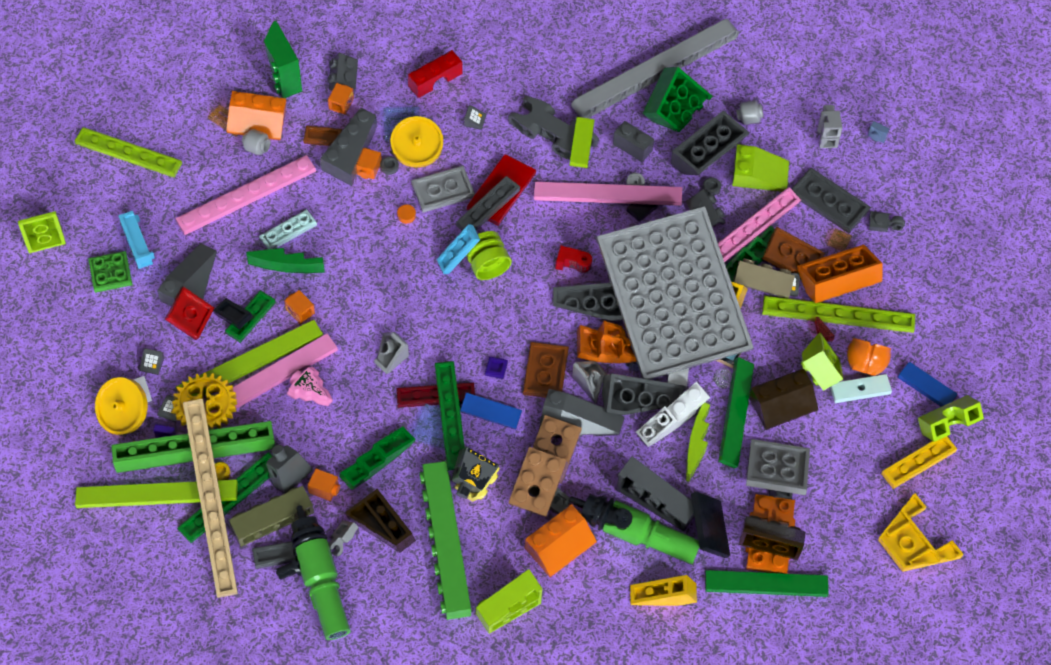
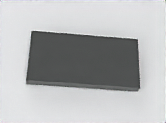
(830, 200)

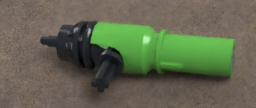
(636, 527)
(318, 572)

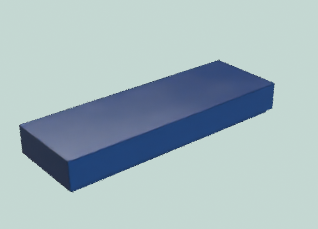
(927, 385)
(491, 411)

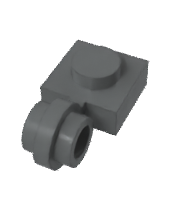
(880, 222)

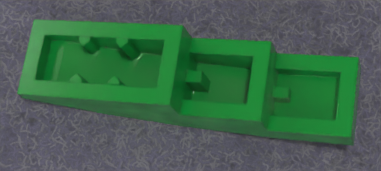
(753, 252)
(279, 261)
(377, 458)

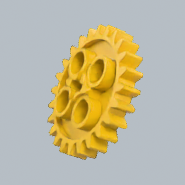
(224, 401)

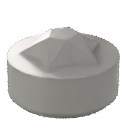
(635, 179)

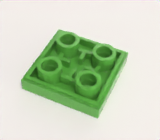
(110, 271)

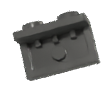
(342, 71)
(708, 200)

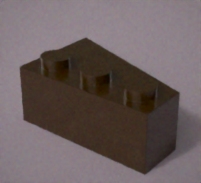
(381, 521)

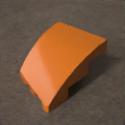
(604, 345)

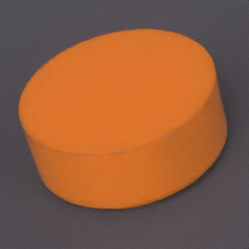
(406, 214)

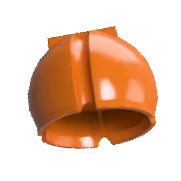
(867, 357)

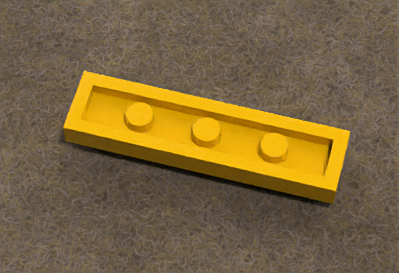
(918, 461)

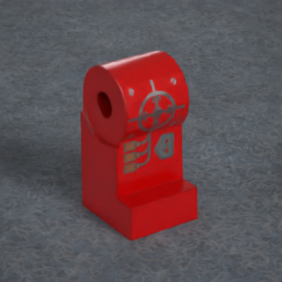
(573, 259)

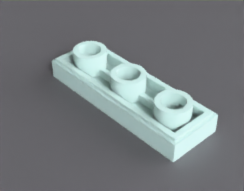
(279, 235)
(870, 387)

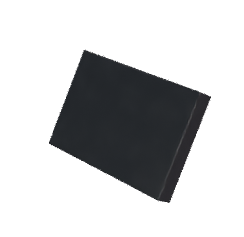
(710, 525)

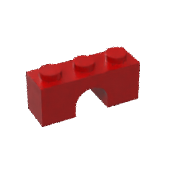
(423, 79)

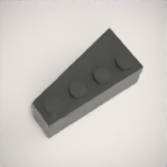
(346, 149)
(655, 494)

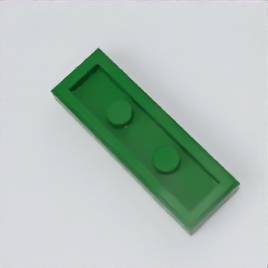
(258, 307)

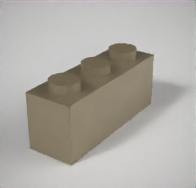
(764, 278)

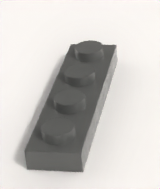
(489, 204)

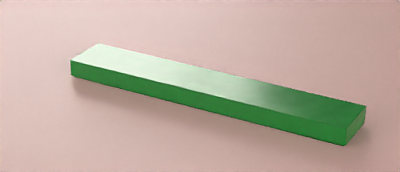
(449, 411)
(736, 413)
(247, 483)
(766, 583)

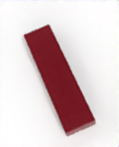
(428, 395)

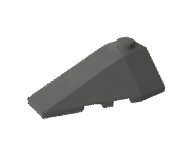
(633, 395)

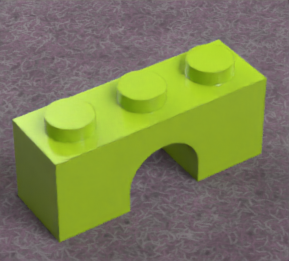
(961, 411)

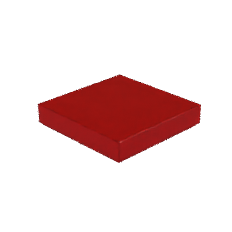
(189, 313)

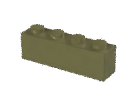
(270, 516)

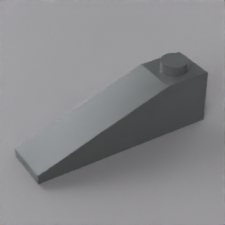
(190, 273)
(589, 299)
(582, 414)

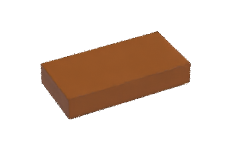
(320, 135)

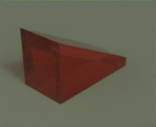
(824, 330)

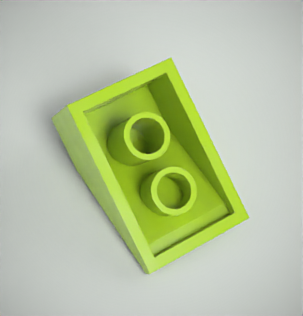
(759, 169)
(42, 232)

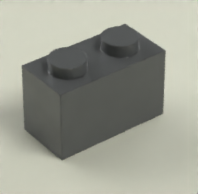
(633, 141)

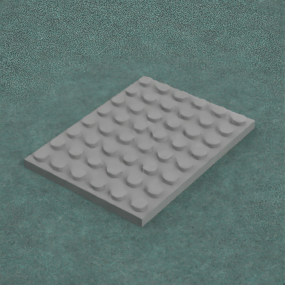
(674, 293)

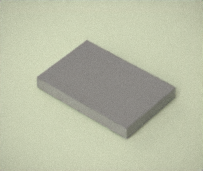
(443, 189)

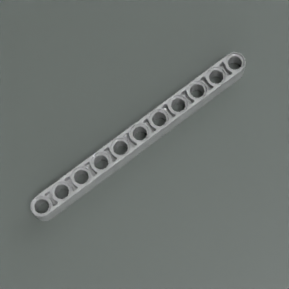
(651, 70)

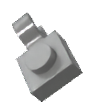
(341, 535)

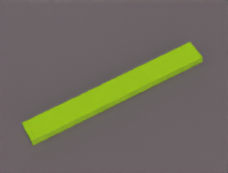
(839, 314)
(264, 354)
(148, 494)

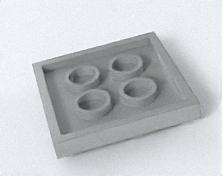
(778, 467)

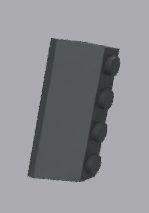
(708, 144)

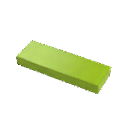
(582, 142)

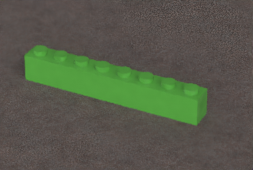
(177, 448)
(446, 541)

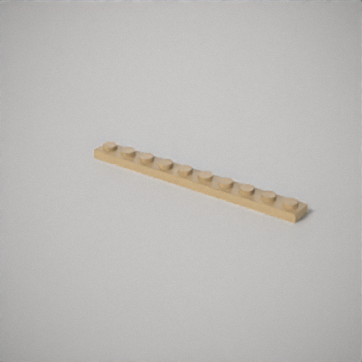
(210, 498)

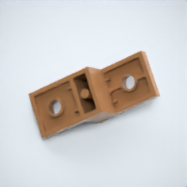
(545, 466)

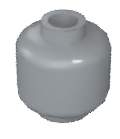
(750, 112)
(256, 142)

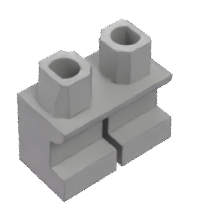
(829, 127)

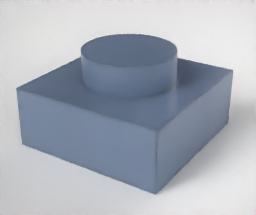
(878, 132)

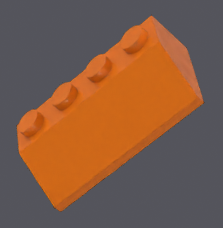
(840, 273)

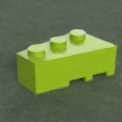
(510, 602)

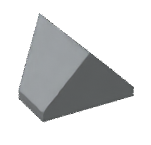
(392, 352)
(589, 377)

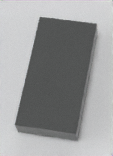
(273, 555)

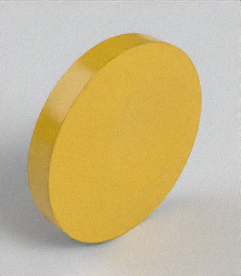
(416, 141)
(121, 406)

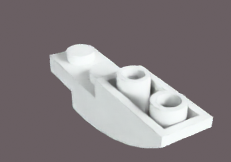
(673, 416)

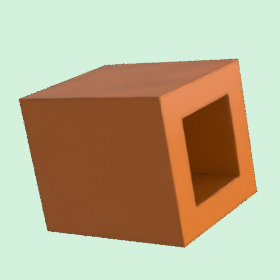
(340, 98)
(368, 163)
(299, 306)
(323, 485)

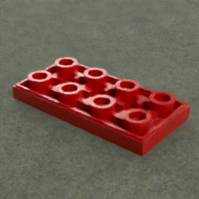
(513, 169)

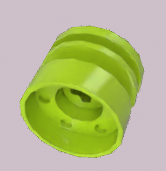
(489, 256)

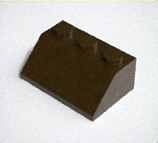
(784, 399)
(772, 537)

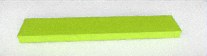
(128, 152)

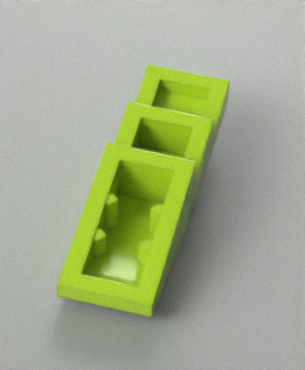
(697, 446)

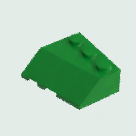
(283, 62)
(675, 99)

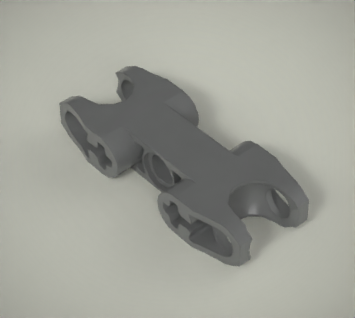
(543, 122)

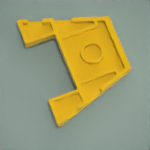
(908, 544)

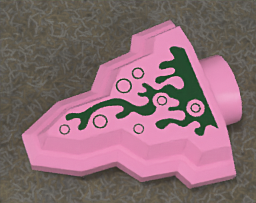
(309, 387)

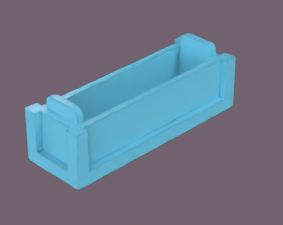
(135, 239)

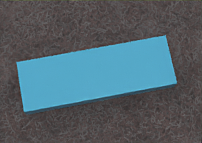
(458, 249)

